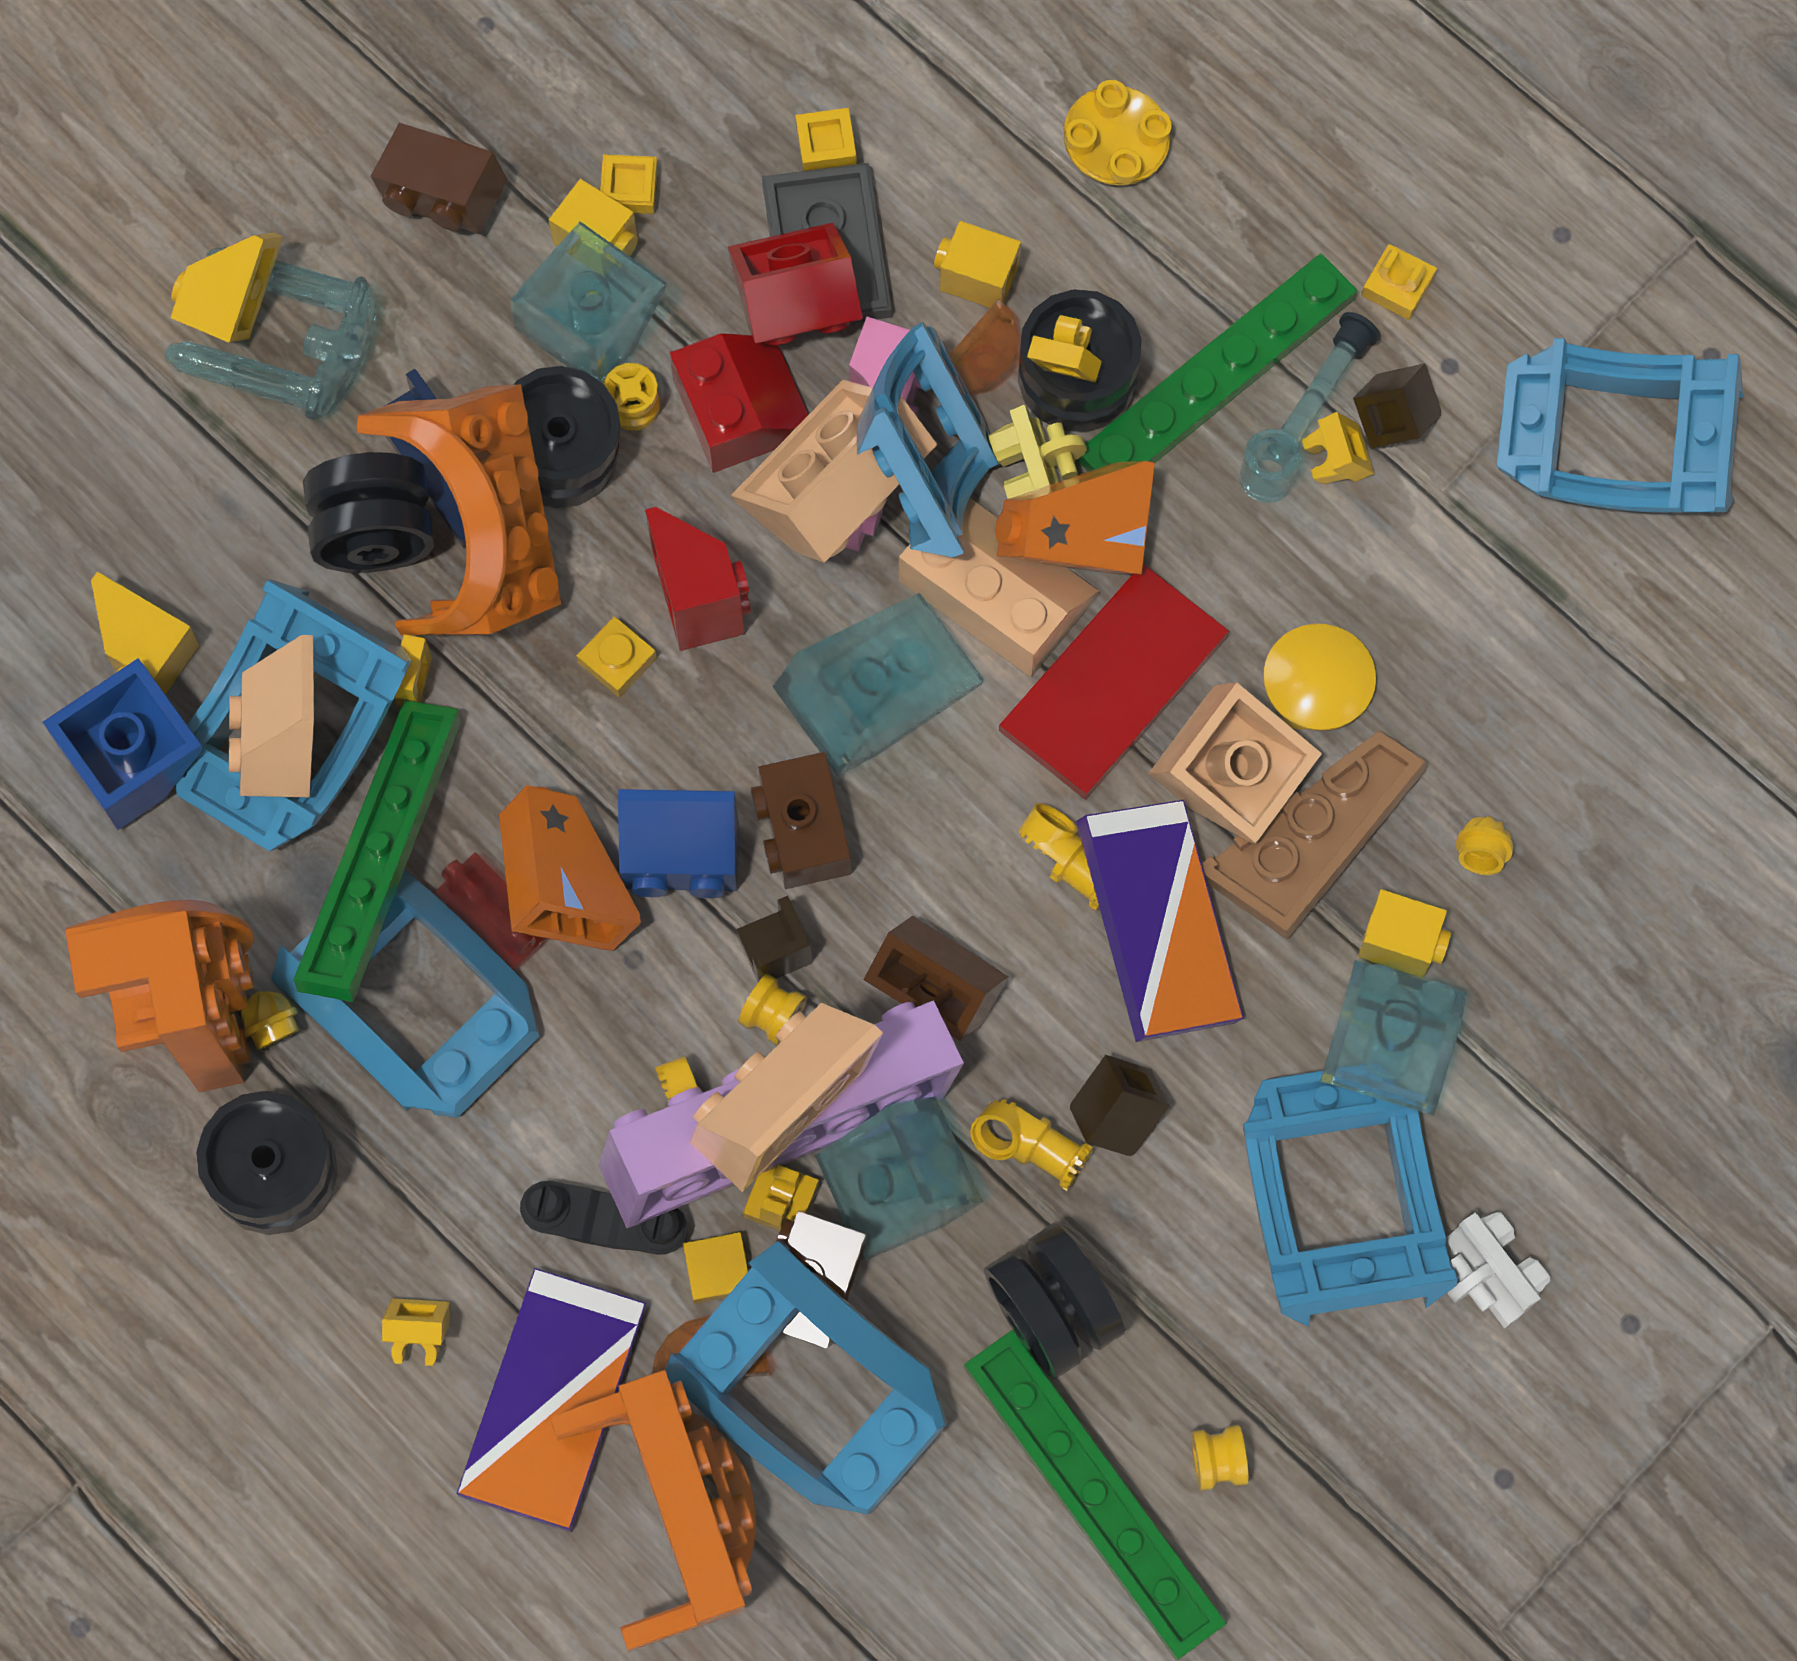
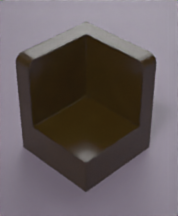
(1397, 406)
(776, 942)
(1118, 1106)

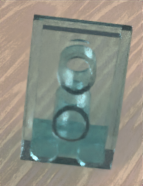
(876, 682)

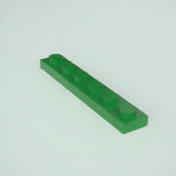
(1223, 367)
(377, 851)
(1094, 1495)

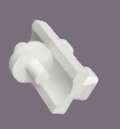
(1488, 1271)

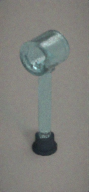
(1282, 444)

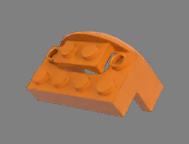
(490, 466)
(172, 981)
(706, 1536)

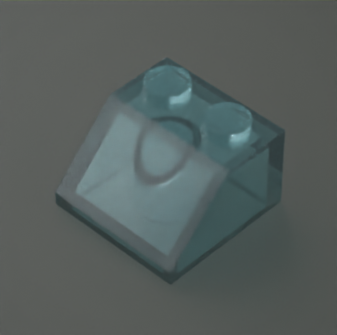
(587, 303)
(1394, 1037)
(899, 1175)

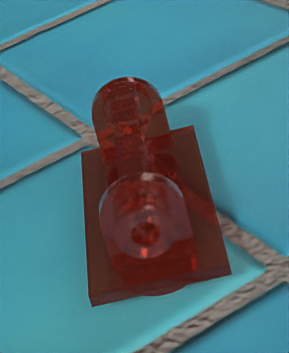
(482, 903)

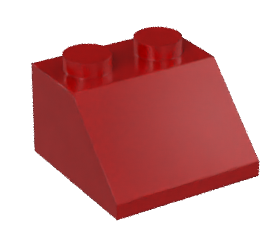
(795, 284)
(736, 397)
(698, 580)

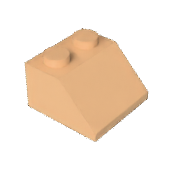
(275, 723)
(1235, 762)

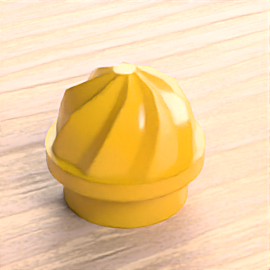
(1484, 846)
(268, 1018)

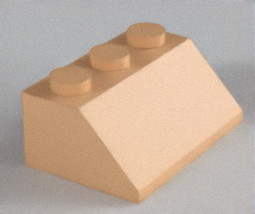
(814, 482)
(1003, 602)
(783, 1091)

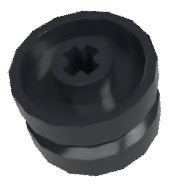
(1113, 340)
(571, 433)
(368, 512)
(244, 1138)
(1054, 1301)

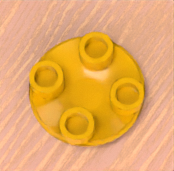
(1116, 134)
(1319, 677)

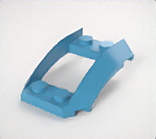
(1704, 427)
(935, 499)
(341, 655)
(468, 1058)
(1355, 1272)
(746, 1327)

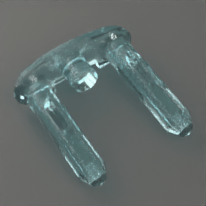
(340, 350)

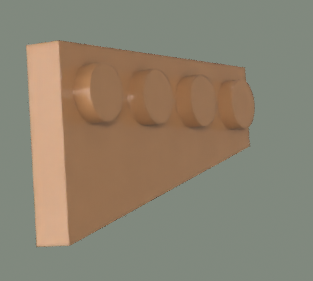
(1315, 835)

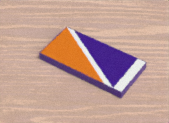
(1159, 920)
(562, 1353)

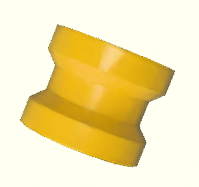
(634, 383)
(770, 1007)
(1219, 1457)

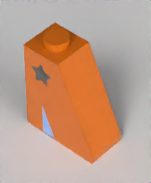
(1083, 521)
(561, 874)

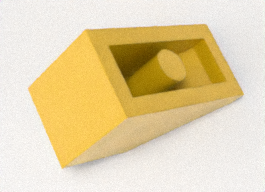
(226, 288)
(141, 630)

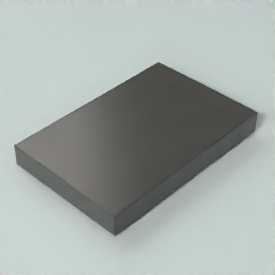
(847, 200)

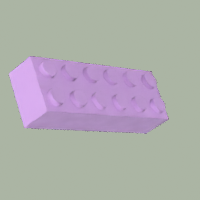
(658, 1169)

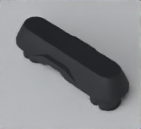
(595, 1219)

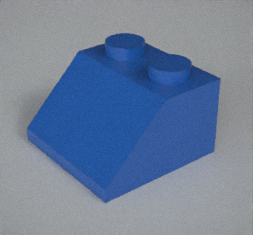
(125, 742)
(678, 841)

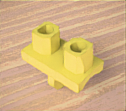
(1027, 441)

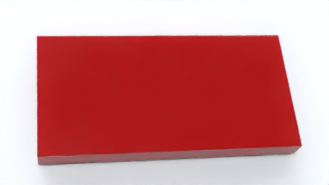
(1113, 681)

